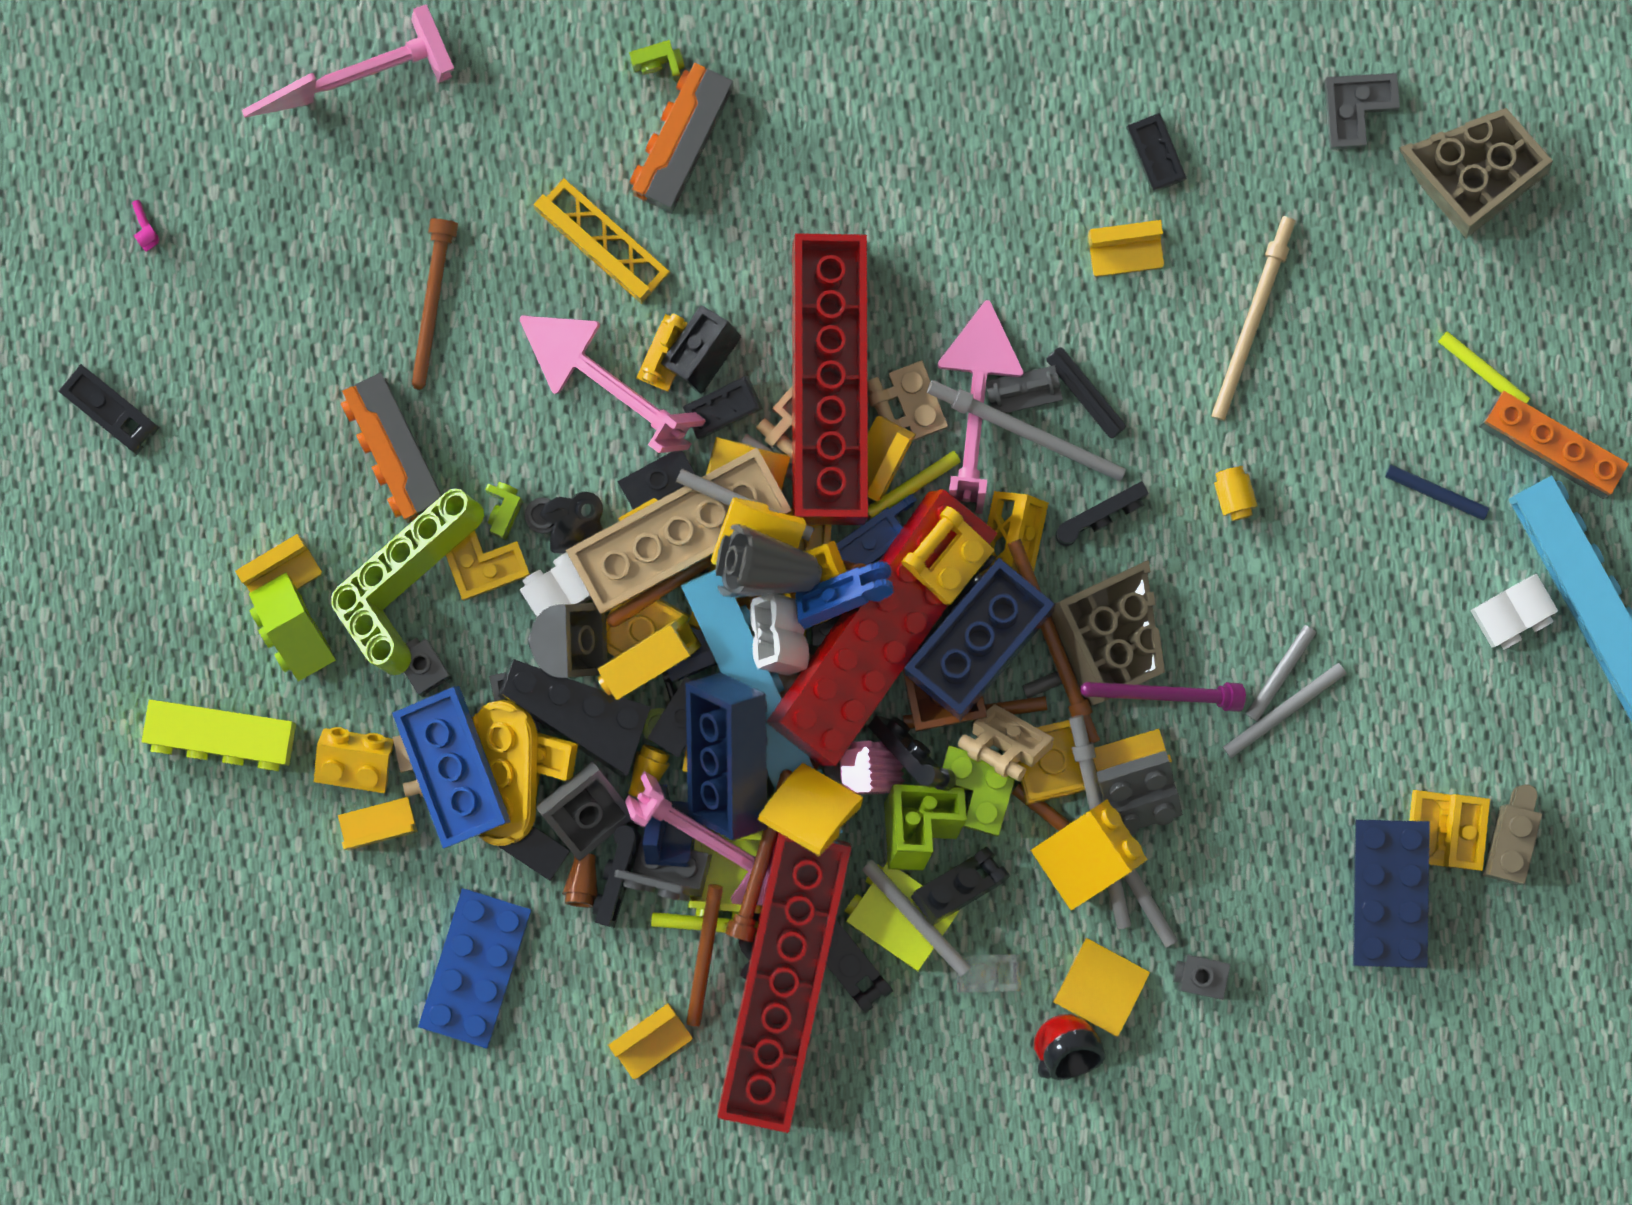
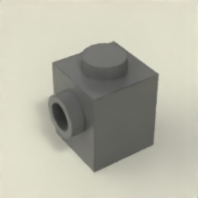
(426, 667)
(1201, 976)

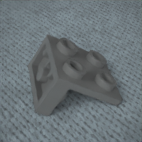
(672, 881)

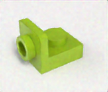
(652, 57)
(503, 516)

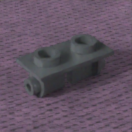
(1028, 391)

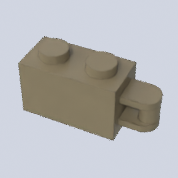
(1514, 837)

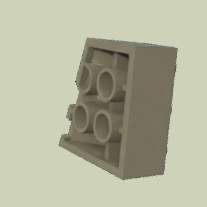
(1477, 168)
(1111, 631)

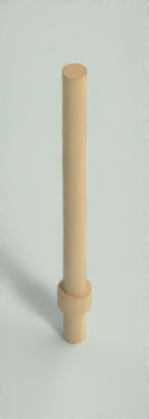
(1276, 254)

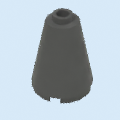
(763, 565)

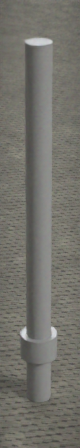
(963, 402)
(1084, 754)

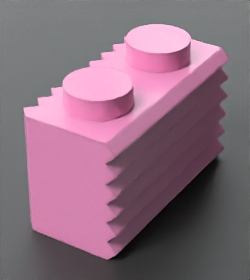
(870, 768)

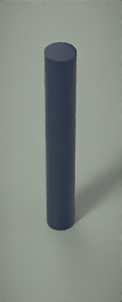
(1437, 492)

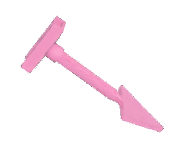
(427, 45)
(561, 349)
(983, 351)
(653, 804)

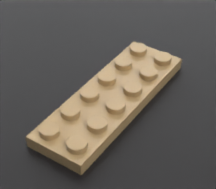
(668, 534)

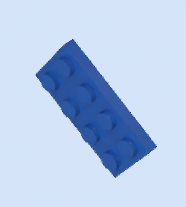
(451, 767)
(474, 968)

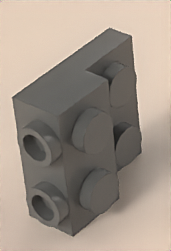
(1142, 791)

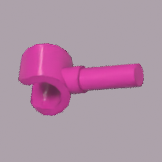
(147, 236)

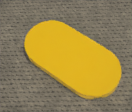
(511, 750)

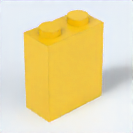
(648, 658)
(1089, 854)

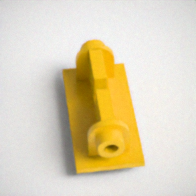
(651, 369)

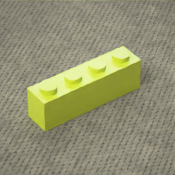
(218, 733)

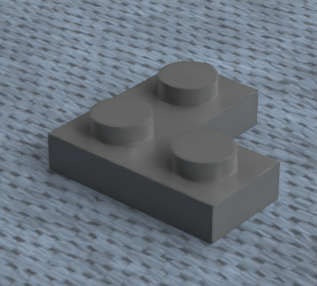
(1350, 99)

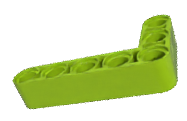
(399, 574)

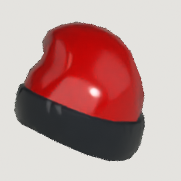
(1067, 1048)

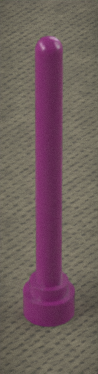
(1229, 696)

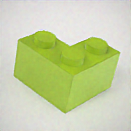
(290, 628)
(988, 790)
(915, 817)

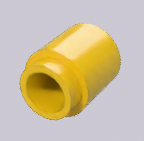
(1235, 493)

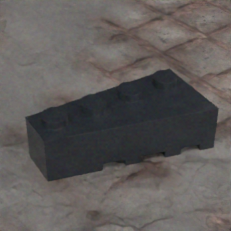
(578, 713)

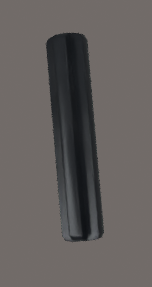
(1086, 393)

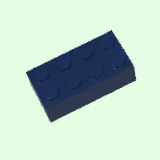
(979, 639)
(726, 755)
(1391, 893)

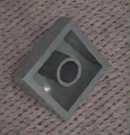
(569, 640)
(585, 811)

